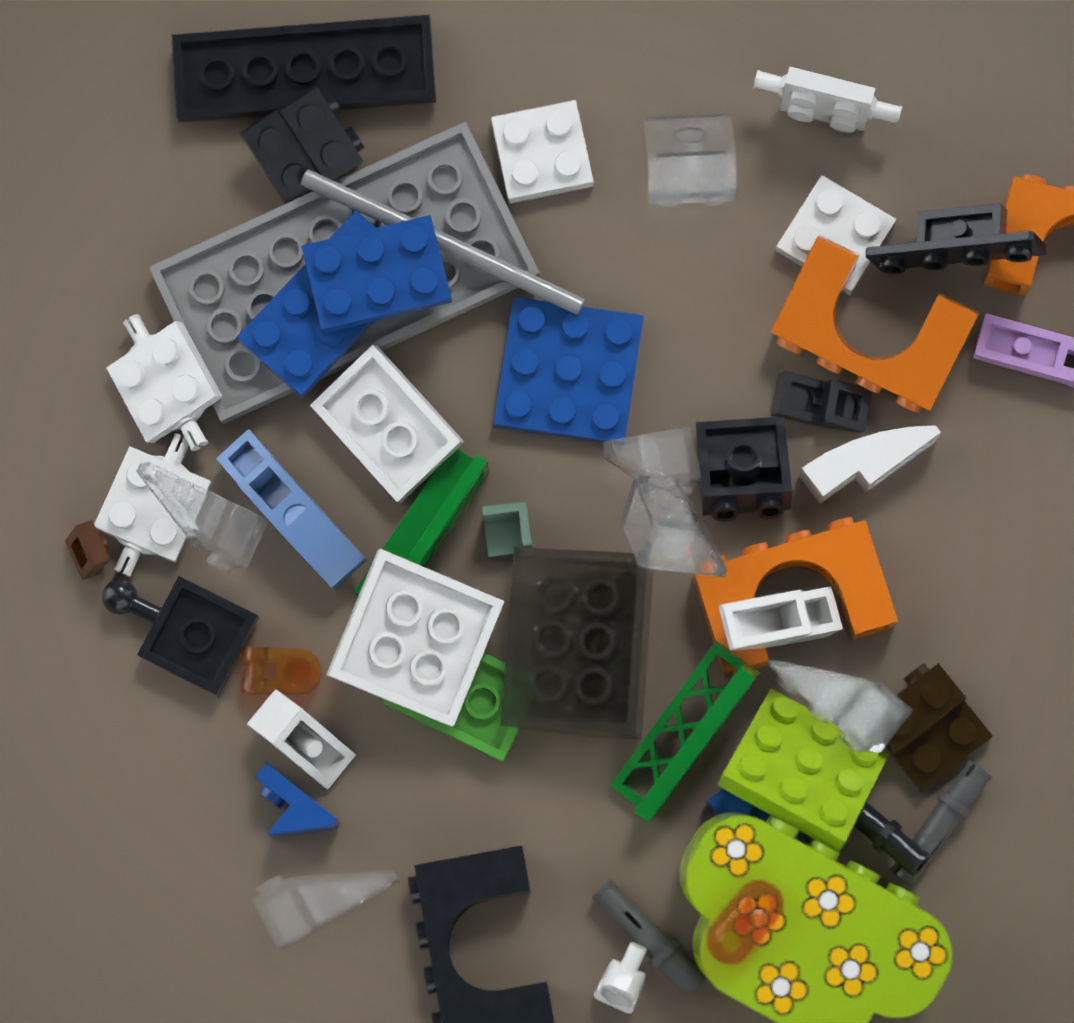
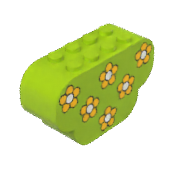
(840, 936)

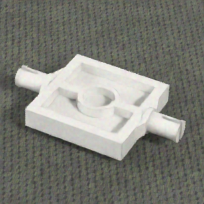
(826, 99)
(164, 382)
(137, 516)

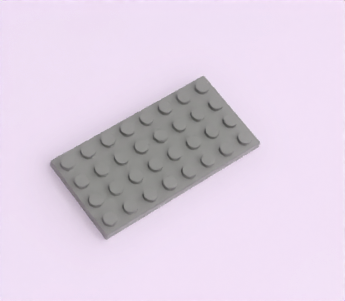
(236, 274)

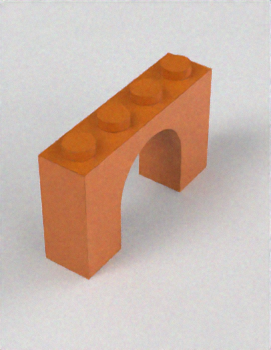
(1035, 208)
(811, 324)
(839, 555)

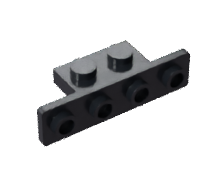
(958, 236)

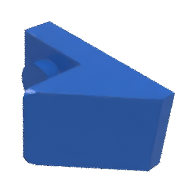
(302, 815)

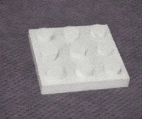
(415, 637)

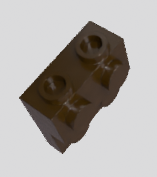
(938, 730)

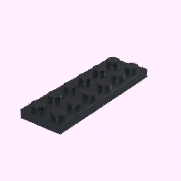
(265, 67)

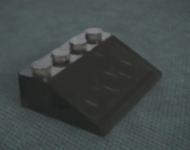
(577, 643)

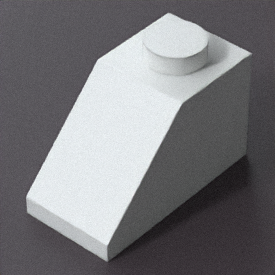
(301, 739)

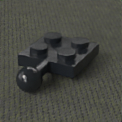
(193, 632)

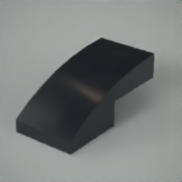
(821, 403)

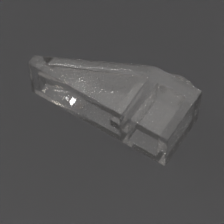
(208, 520)
(309, 902)

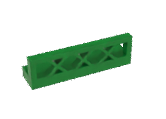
(436, 509)
(698, 740)

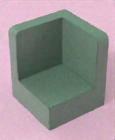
(506, 528)

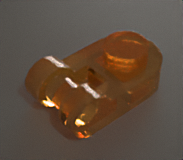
(296, 671)

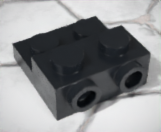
(300, 138)
(744, 468)

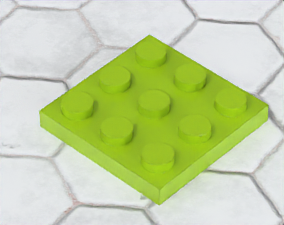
(802, 771)

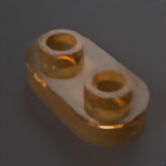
(742, 920)

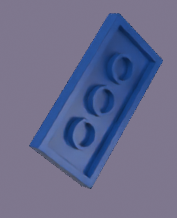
(289, 333)

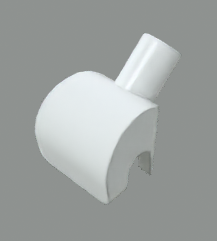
(622, 980)

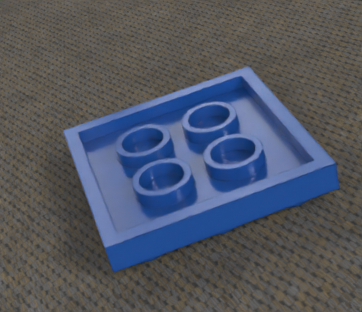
(568, 371)

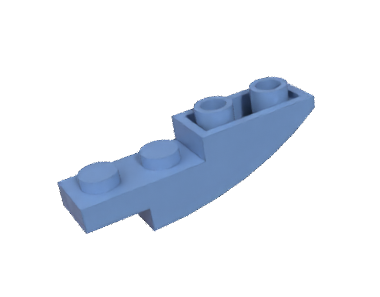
(291, 509)

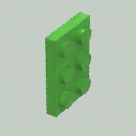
(480, 715)

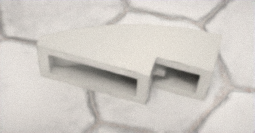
(866, 460)
(780, 619)

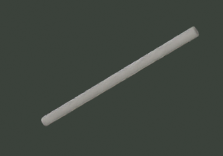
(446, 243)

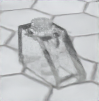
(660, 452)

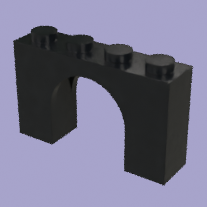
(445, 893)

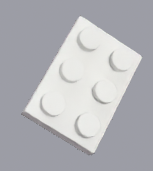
(387, 423)

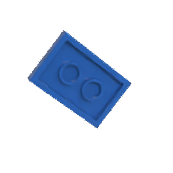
(376, 274)

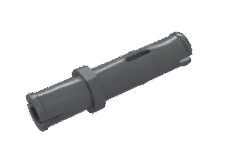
(950, 809)
(660, 949)

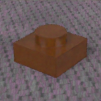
(88, 549)

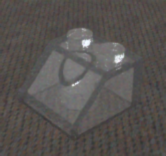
(690, 159)
(669, 529)

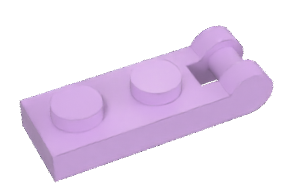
(1025, 349)

